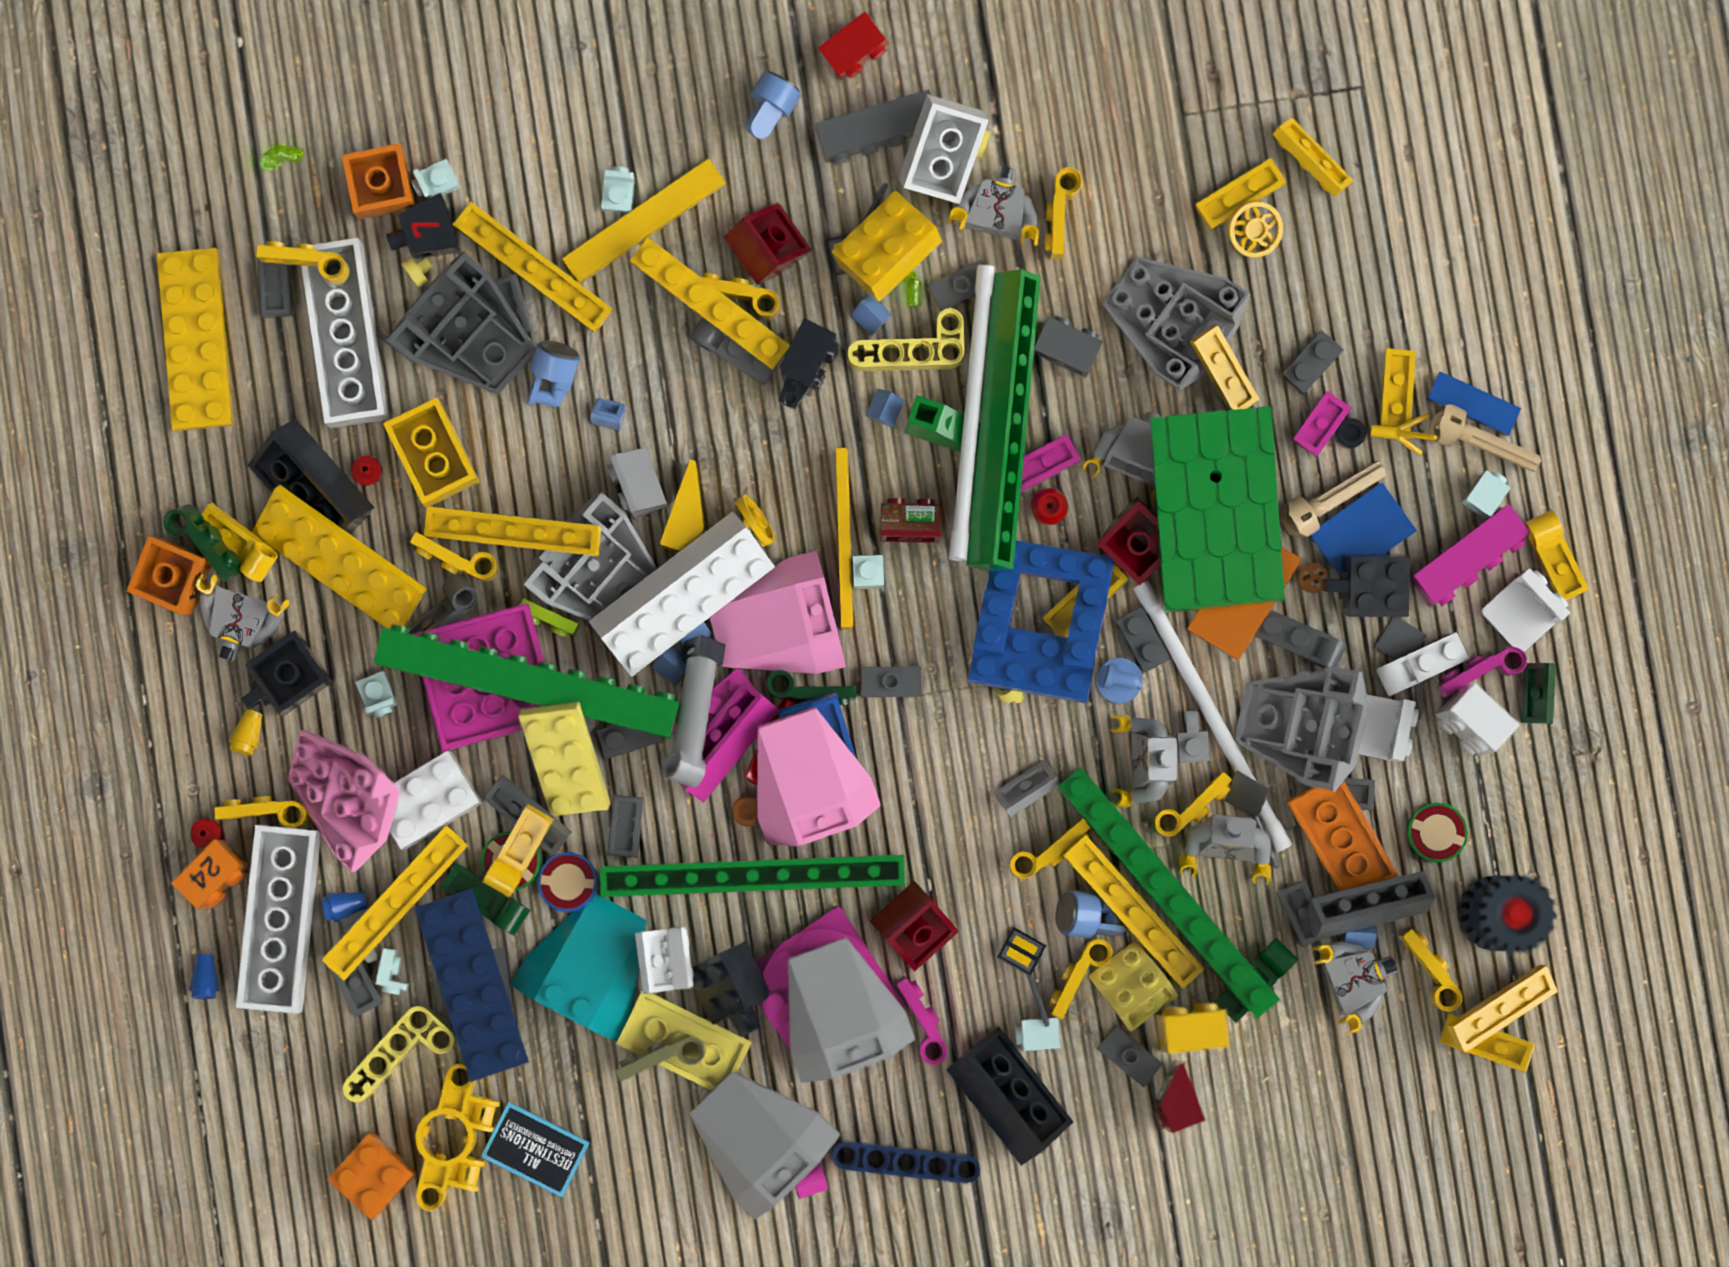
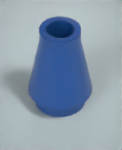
(341, 905)
(204, 978)

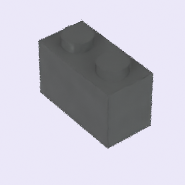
(1067, 346)

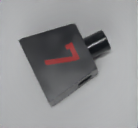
(426, 230)

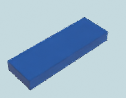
(1479, 405)

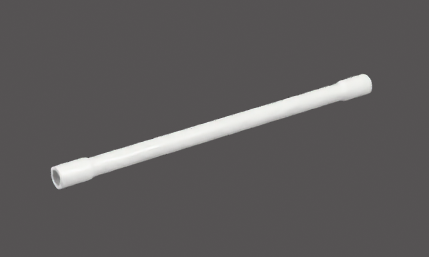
(960, 534)
(1152, 606)

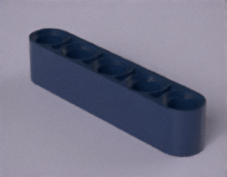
(920, 1167)

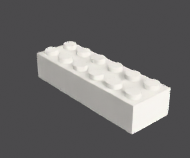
(345, 339)
(682, 594)
(278, 919)

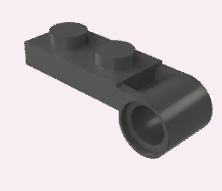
(715, 341)
(451, 607)
(1301, 640)

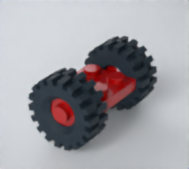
(1507, 913)

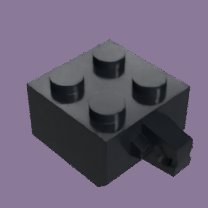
(805, 362)
(1373, 585)
(285, 675)
(730, 987)

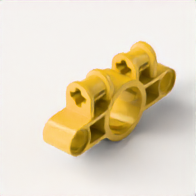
(438, 1170)

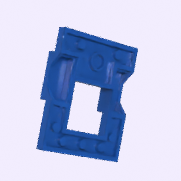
(1036, 660)

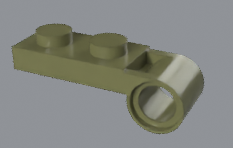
(657, 1054)

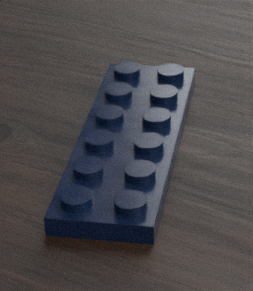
(471, 985)

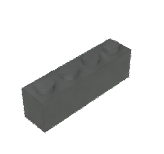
(870, 128)
(1369, 905)

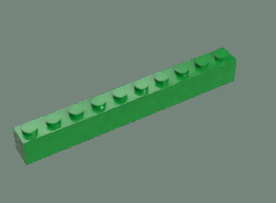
(1003, 420)
(525, 682)
(752, 876)
(1168, 894)

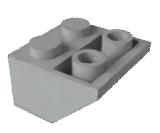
(638, 481)

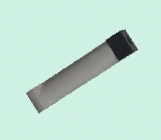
(685, 761)

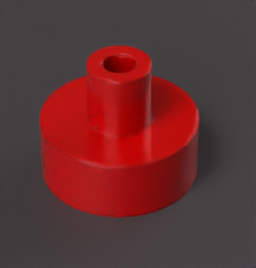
(372, 475)
(212, 829)

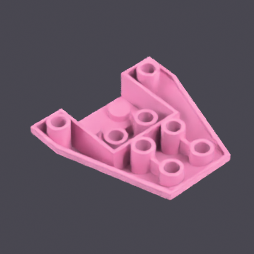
(782, 622)
(808, 781)
(344, 797)

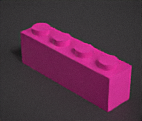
(1470, 555)
(731, 735)

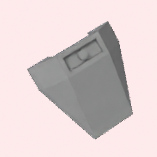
(1166, 308)
(840, 1013)
(760, 1140)

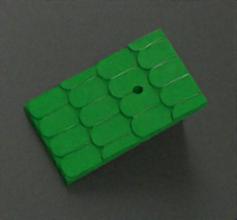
(1217, 509)

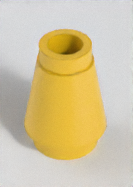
(246, 734)

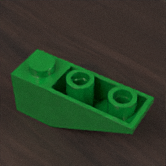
(936, 423)

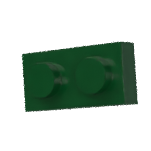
(1538, 693)

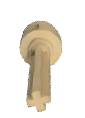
(1453, 427)
(1305, 514)

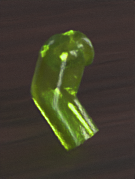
(279, 154)
(913, 289)

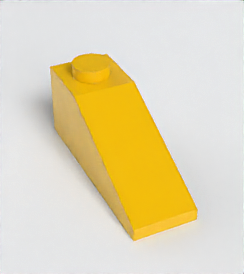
(686, 517)

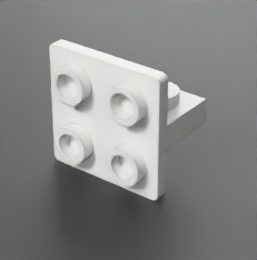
(664, 960)

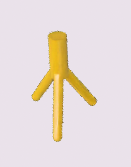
(1398, 433)

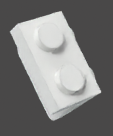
(1525, 610)
(1388, 728)

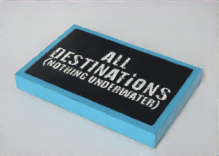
(535, 1149)

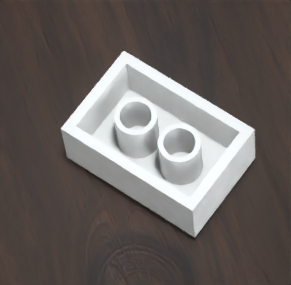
(943, 149)
(1476, 720)
(431, 800)

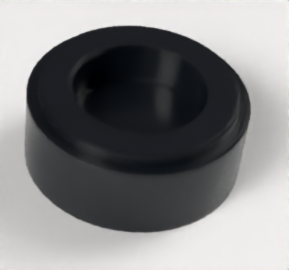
(1350, 433)

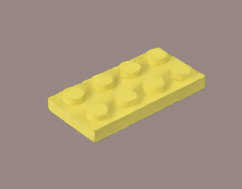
(564, 759)
(661, 1020)

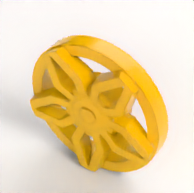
(1255, 229)
(755, 520)

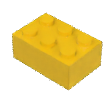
(887, 246)
(431, 452)
(1193, 1029)

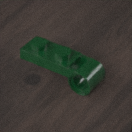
(206, 538)
(806, 693)
(493, 905)
(1270, 965)

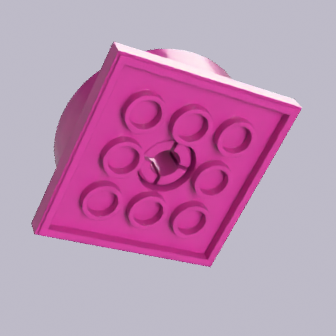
(471, 715)
(775, 964)

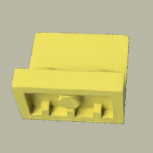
(1133, 985)

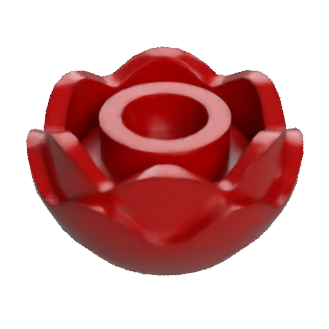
(1056, 513)

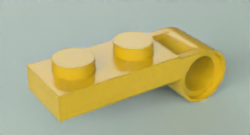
(1056, 212)
(303, 256)
(741, 290)
(254, 554)
(1555, 555)
(452, 561)
(260, 807)
(1197, 808)
(518, 851)
(1052, 854)
(1434, 966)
(1074, 974)
(1497, 1048)

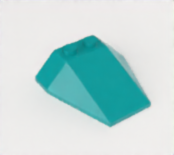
(587, 967)

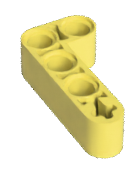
(906, 346)
(394, 1057)

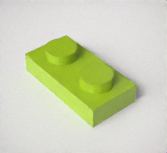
(559, 624)

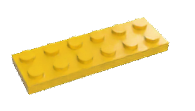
(195, 339)
(338, 559)

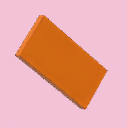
(1235, 626)
(1341, 837)

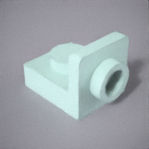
(435, 180)
(618, 190)
(377, 695)
(388, 967)

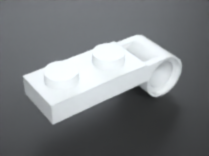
(1422, 664)

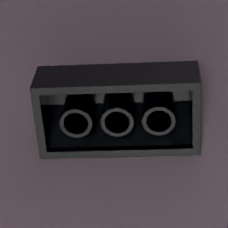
(301, 466)
(1010, 1096)

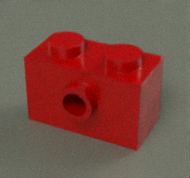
(854, 46)

